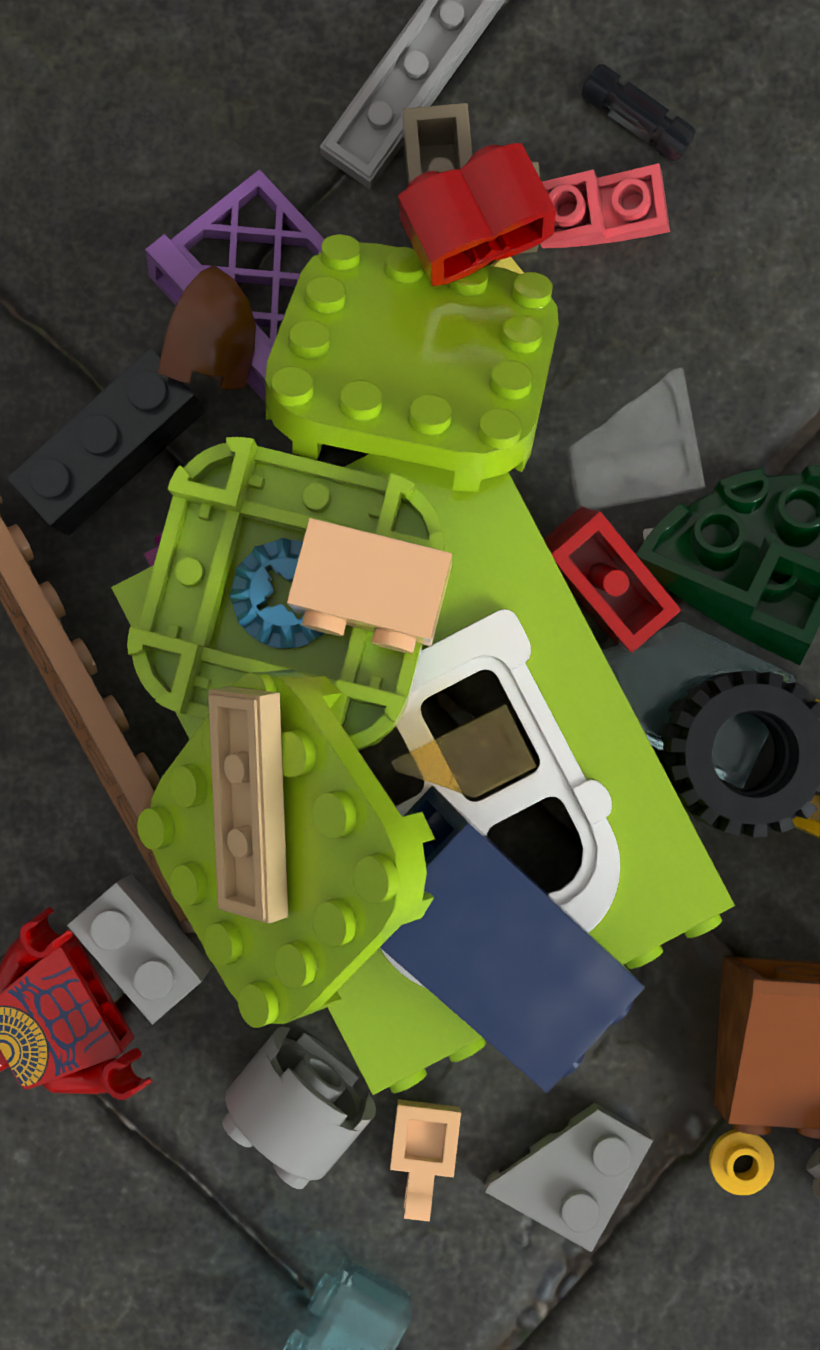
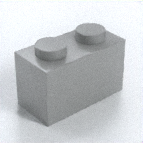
(140, 947)

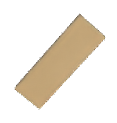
(248, 802)

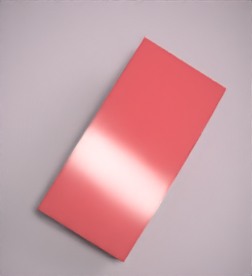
(607, 207)

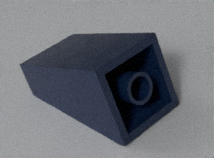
(508, 952)

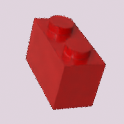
(610, 579)

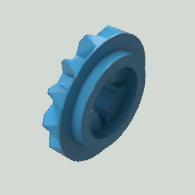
(253, 586)

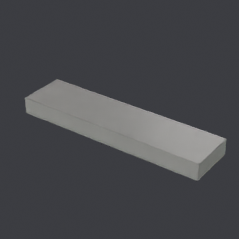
(406, 77)

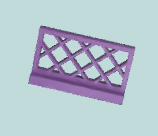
(174, 267)

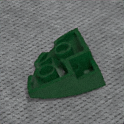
(747, 557)

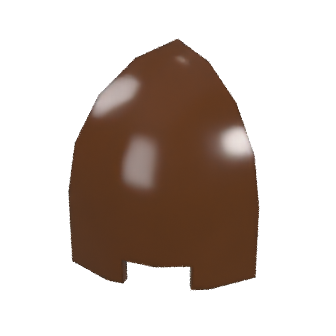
(210, 332)

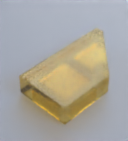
(471, 756)

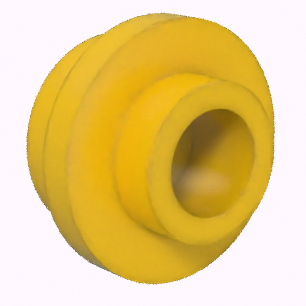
(728, 1149)

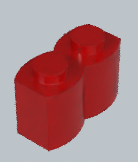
(476, 213)

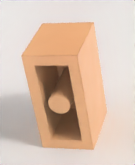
(369, 585)

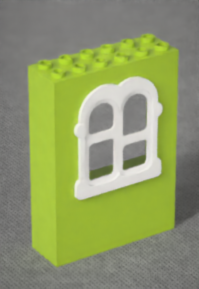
(514, 615)

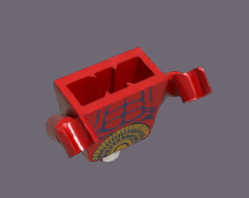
(61, 1019)

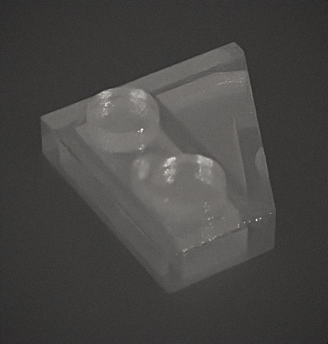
(640, 451)

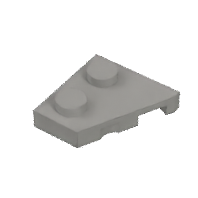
(575, 1175)

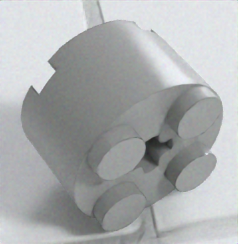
(297, 1107)

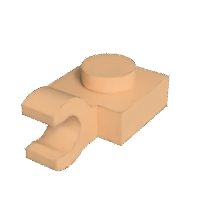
(424, 1147)

